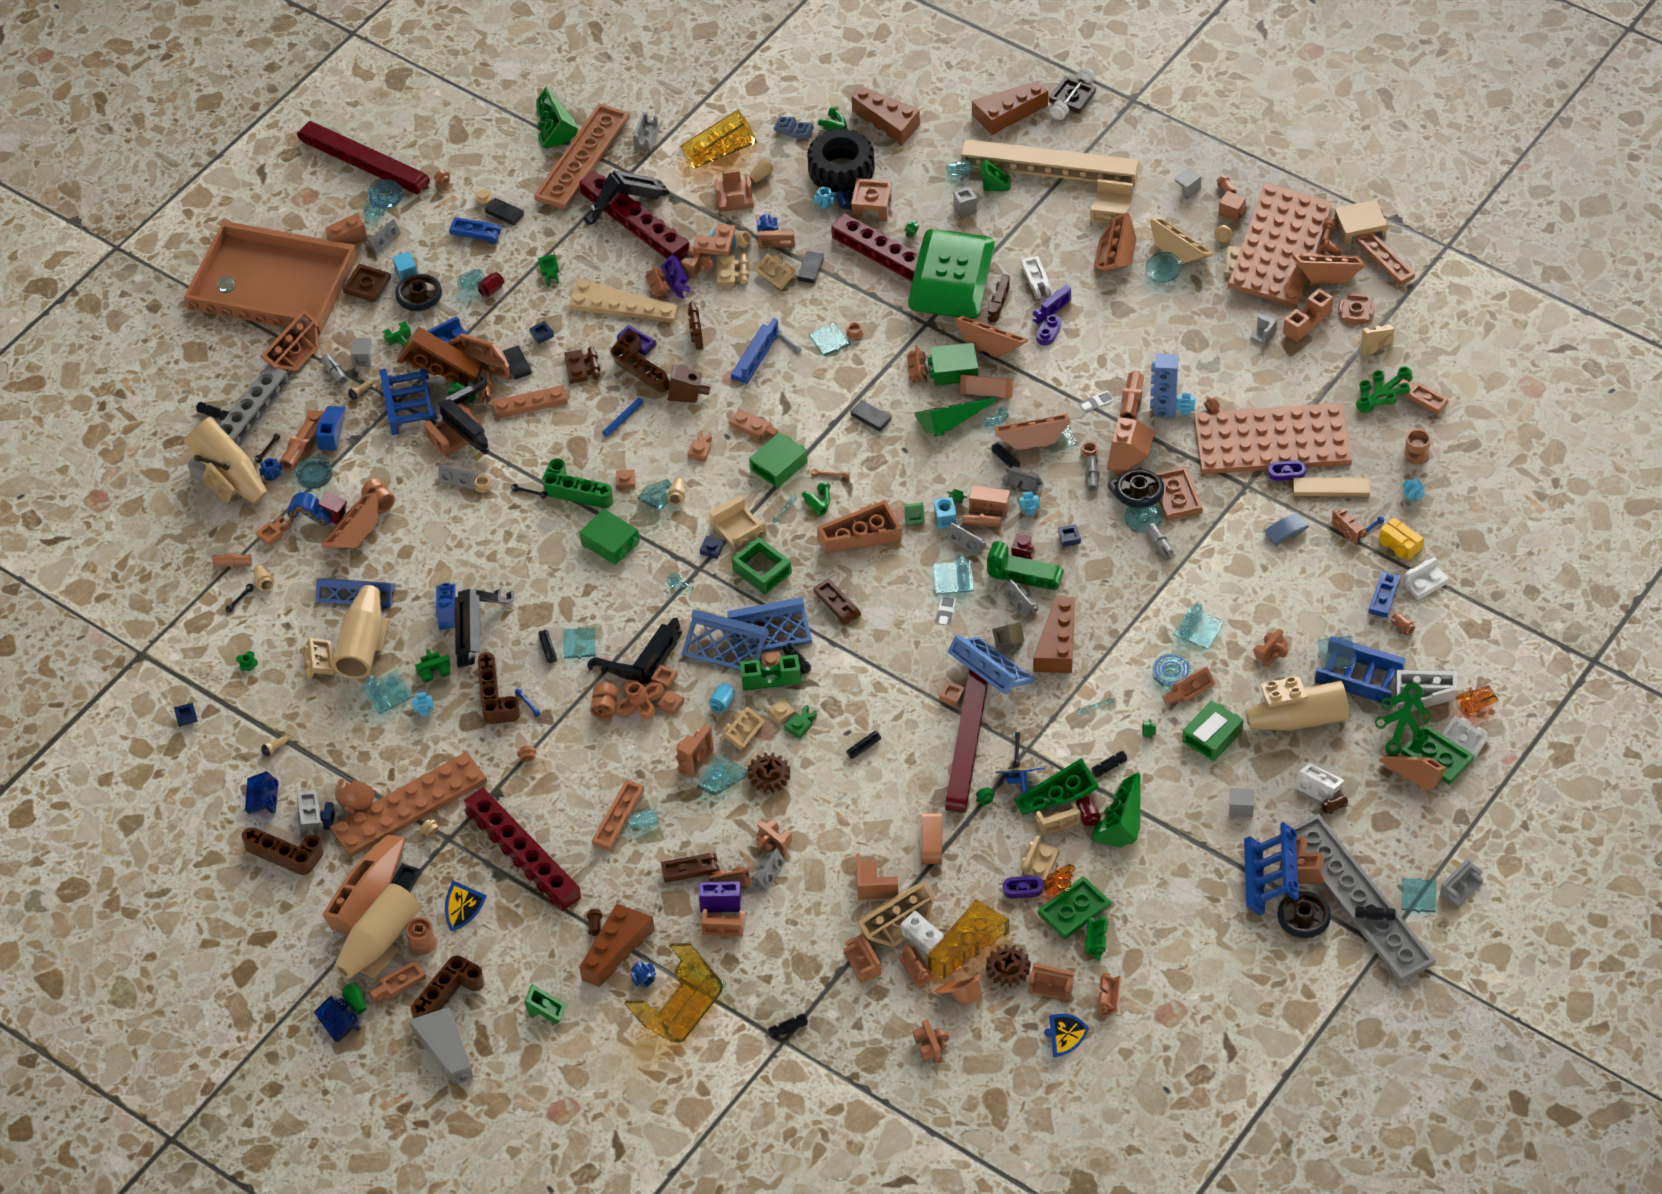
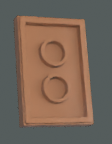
(1179, 494)

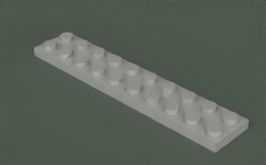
(1353, 888)

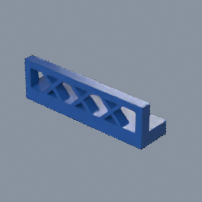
(755, 352)
(350, 584)

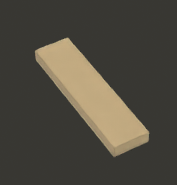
(1331, 487)

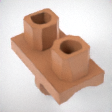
(699, 262)
(1274, 647)
(770, 839)
(932, 1048)

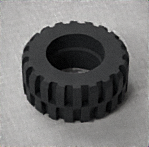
(840, 145)

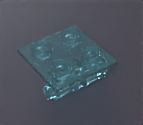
(953, 576)
(1198, 627)
(386, 691)

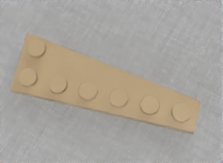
(611, 301)

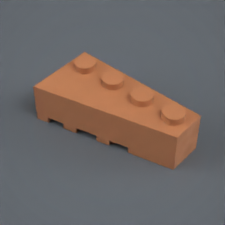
(860, 529)

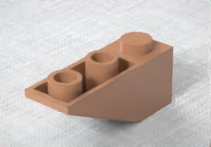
(1420, 770)

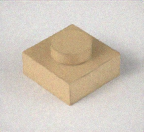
(781, 711)

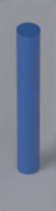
(622, 417)

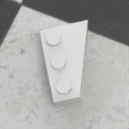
(1436, 686)

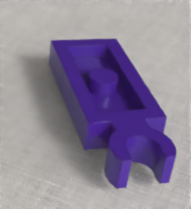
(675, 275)
(1052, 304)

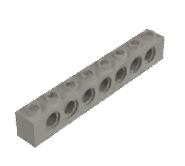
(249, 410)

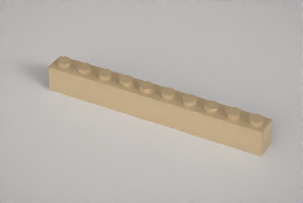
(1051, 162)

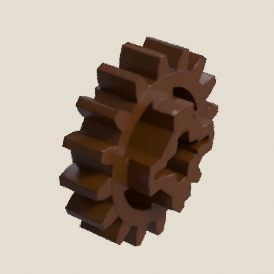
(760, 768)
(1010, 963)

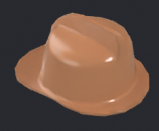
(963, 991)

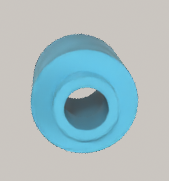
(721, 697)

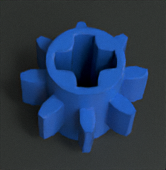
(767, 223)
(270, 469)
(643, 974)

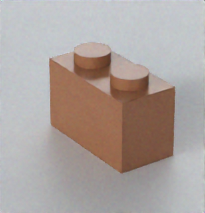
(349, 230)

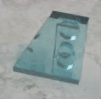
(721, 775)

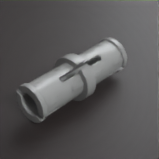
(334, 369)
(1092, 473)
(1159, 540)

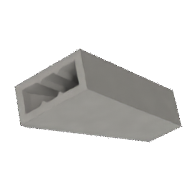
(442, 1041)

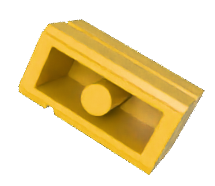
(1401, 539)

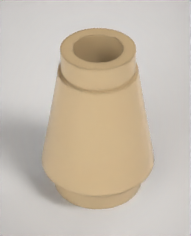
(761, 171)
(676, 493)
(263, 579)

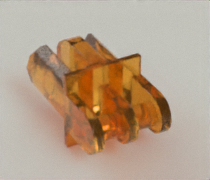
(1477, 699)
(1059, 880)

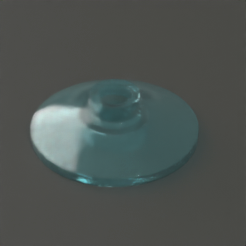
(1160, 262)
(1140, 518)

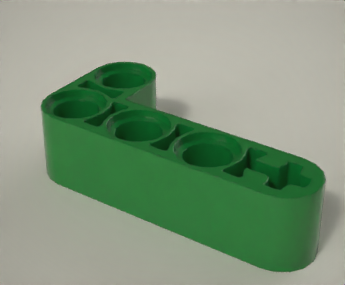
(575, 489)
(1022, 570)

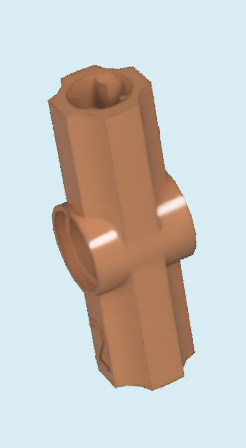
(1132, 395)
(299, 446)

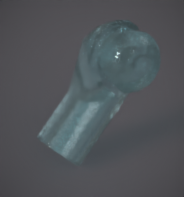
(998, 419)

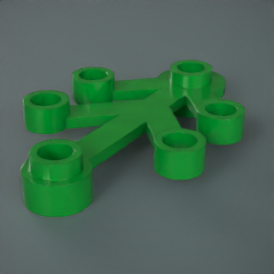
(1367, 403)
(1404, 716)

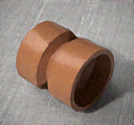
(1417, 446)
(385, 496)
(604, 700)
(420, 936)

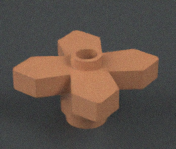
(639, 699)

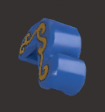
(308, 505)

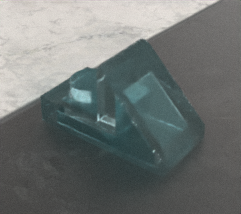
(656, 494)

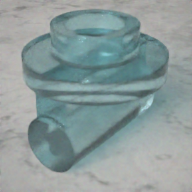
(373, 211)

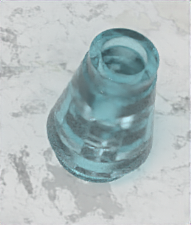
(960, 168)
(644, 819)

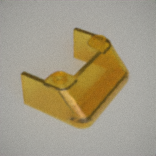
(690, 1001)

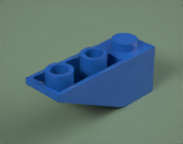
(330, 428)
(445, 605)

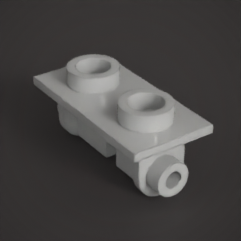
(383, 236)
(456, 476)
(1015, 476)
(965, 539)
(1018, 597)
(771, 866)

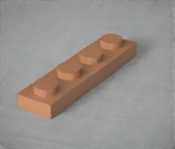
(1385, 258)
(529, 401)
(618, 815)

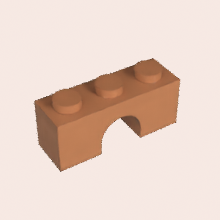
(1300, 323)

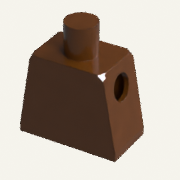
(686, 385)

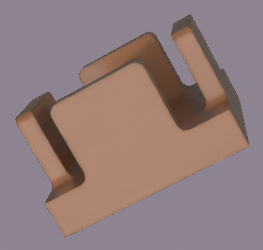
(733, 191)

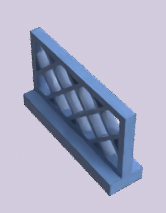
(770, 612)
(728, 625)
(989, 663)

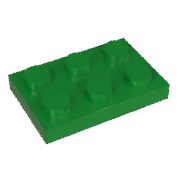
(1441, 750)
(1071, 909)

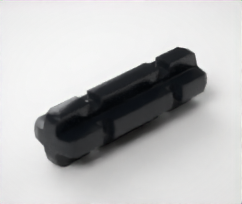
(211, 411)
(1005, 455)
(547, 646)
(805, 666)
(863, 744)
(1109, 763)
(1375, 913)
(788, 1026)

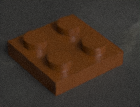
(366, 282)

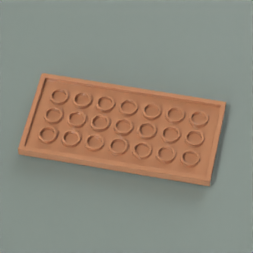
(1280, 226)
(1261, 436)

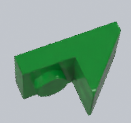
(993, 177)
(542, 1003)

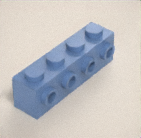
(1165, 385)

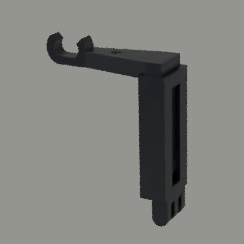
(627, 184)
(461, 421)
(468, 622)
(650, 658)

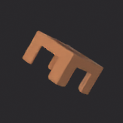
(871, 195)

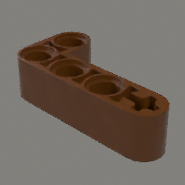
(642, 365)
(494, 708)
(299, 858)
(443, 992)

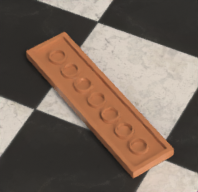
(581, 156)
(408, 804)

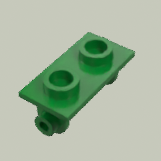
(1095, 939)

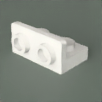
(1424, 579)
(1465, 735)
(1318, 782)
(921, 932)

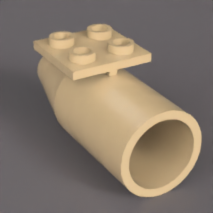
(215, 444)
(360, 635)
(1293, 707)
(371, 938)

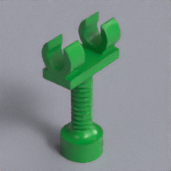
(399, 336)

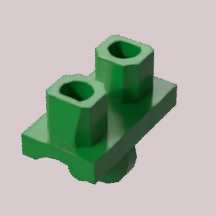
(430, 663)

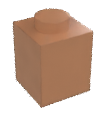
(1232, 206)

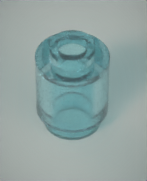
(470, 280)

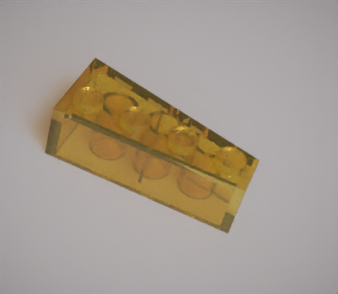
(719, 140)
(970, 934)

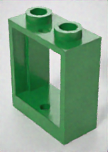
(772, 577)

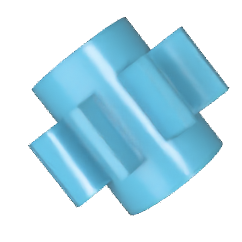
(824, 197)
(1185, 403)
(1413, 489)
(1029, 503)
(423, 704)

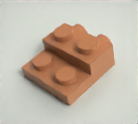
(694, 751)

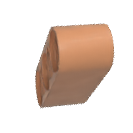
(986, 386)
(932, 838)

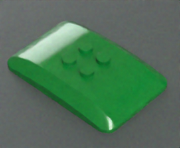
(951, 273)

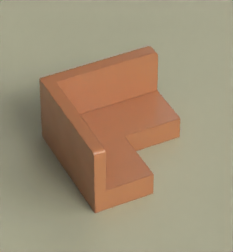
(1308, 864)
(871, 886)

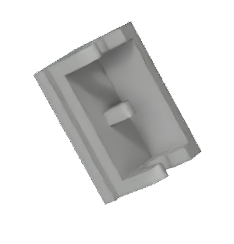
(646, 133)
(308, 812)
(1461, 883)

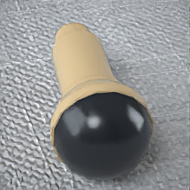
(355, 392)
(268, 748)

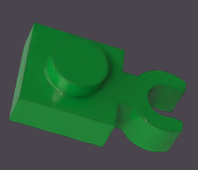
(549, 268)
(800, 724)

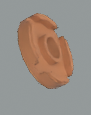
(1356, 317)

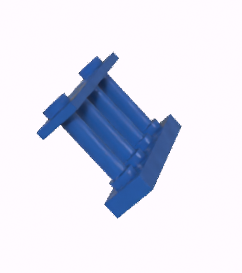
(394, 407)
(1374, 659)
(1255, 866)

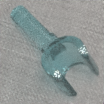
(675, 579)

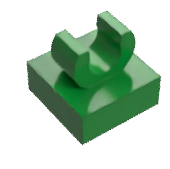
(914, 513)

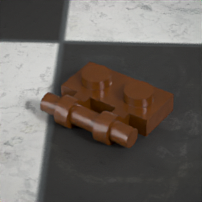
(695, 325)
(576, 367)

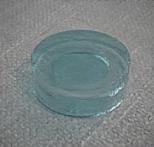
(226, 284)

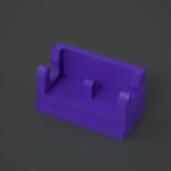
(720, 896)

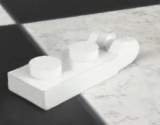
(1036, 276)

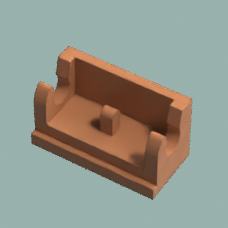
(989, 501)
(722, 924)
(862, 958)
(1051, 982)

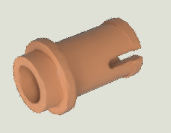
(1224, 183)
(1326, 245)
(1407, 627)

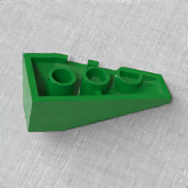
(555, 122)
(943, 419)
(1065, 786)
(1122, 816)

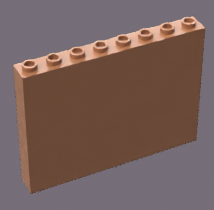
(273, 275)

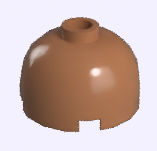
(354, 795)

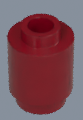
(490, 284)
(1089, 812)

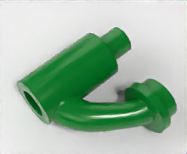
(829, 124)
(819, 506)

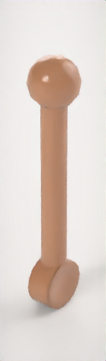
(814, 472)

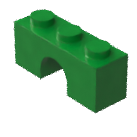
(759, 677)

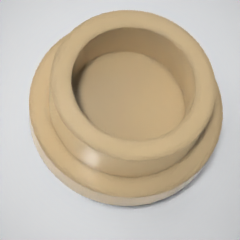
(483, 197)
(1223, 233)
(743, 239)
(482, 483)
(429, 828)

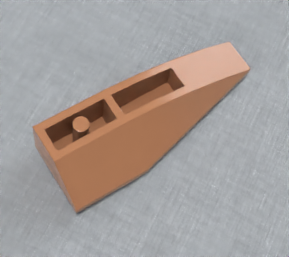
(364, 884)

